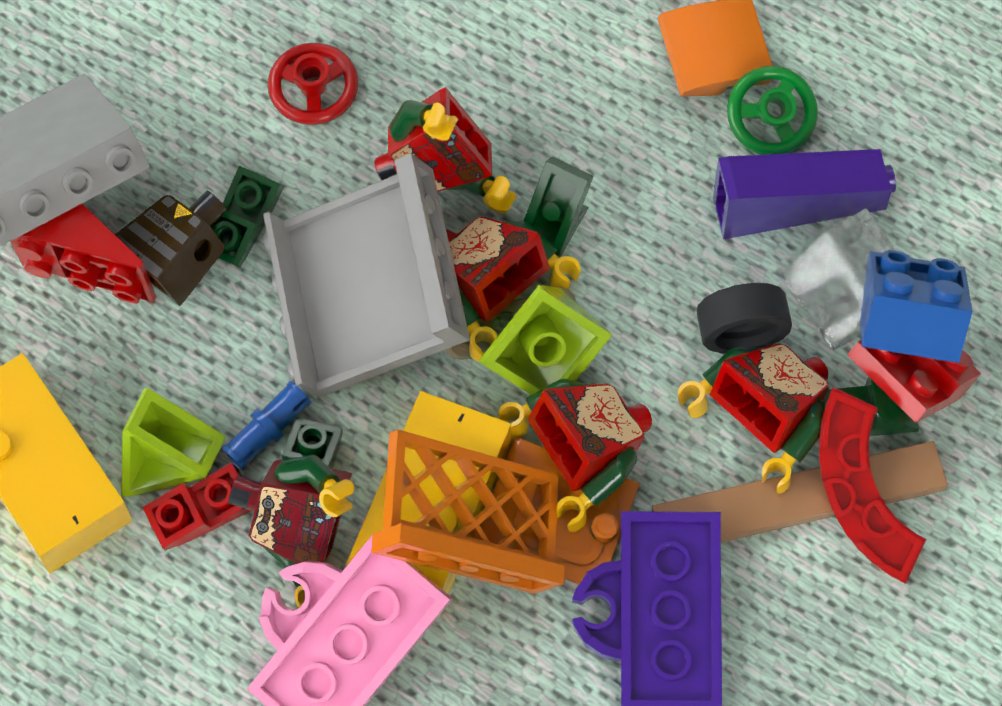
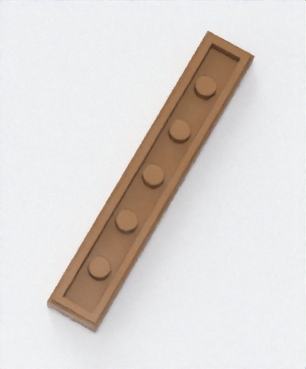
(759, 509)

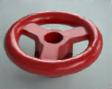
(311, 62)

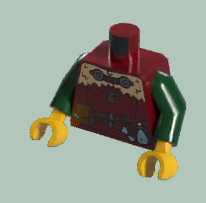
(295, 510)

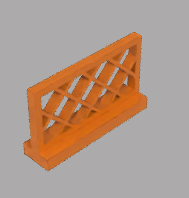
(456, 552)

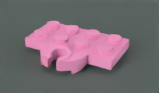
(346, 631)

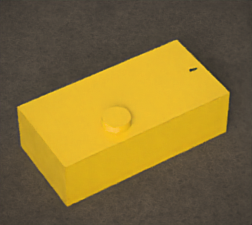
(450, 424)
(49, 473)

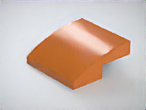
(713, 45)

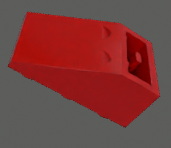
(86, 253)

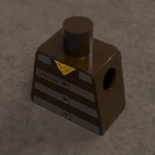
(176, 243)

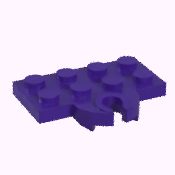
(661, 609)

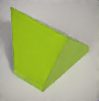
(164, 446)

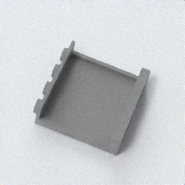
(61, 155)
(366, 281)

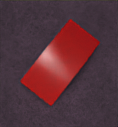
(194, 510)

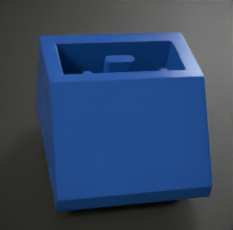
(915, 306)

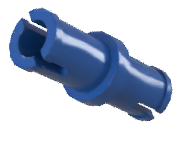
(266, 425)

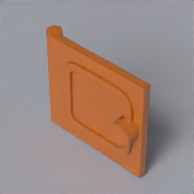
(573, 549)

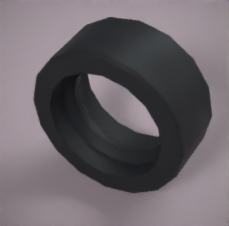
(744, 317)

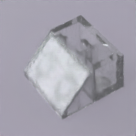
(832, 276)

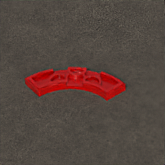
(853, 492)

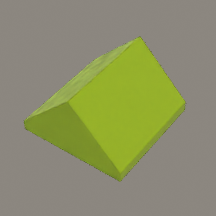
(546, 341)

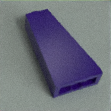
(798, 189)

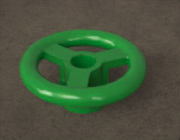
(784, 99)

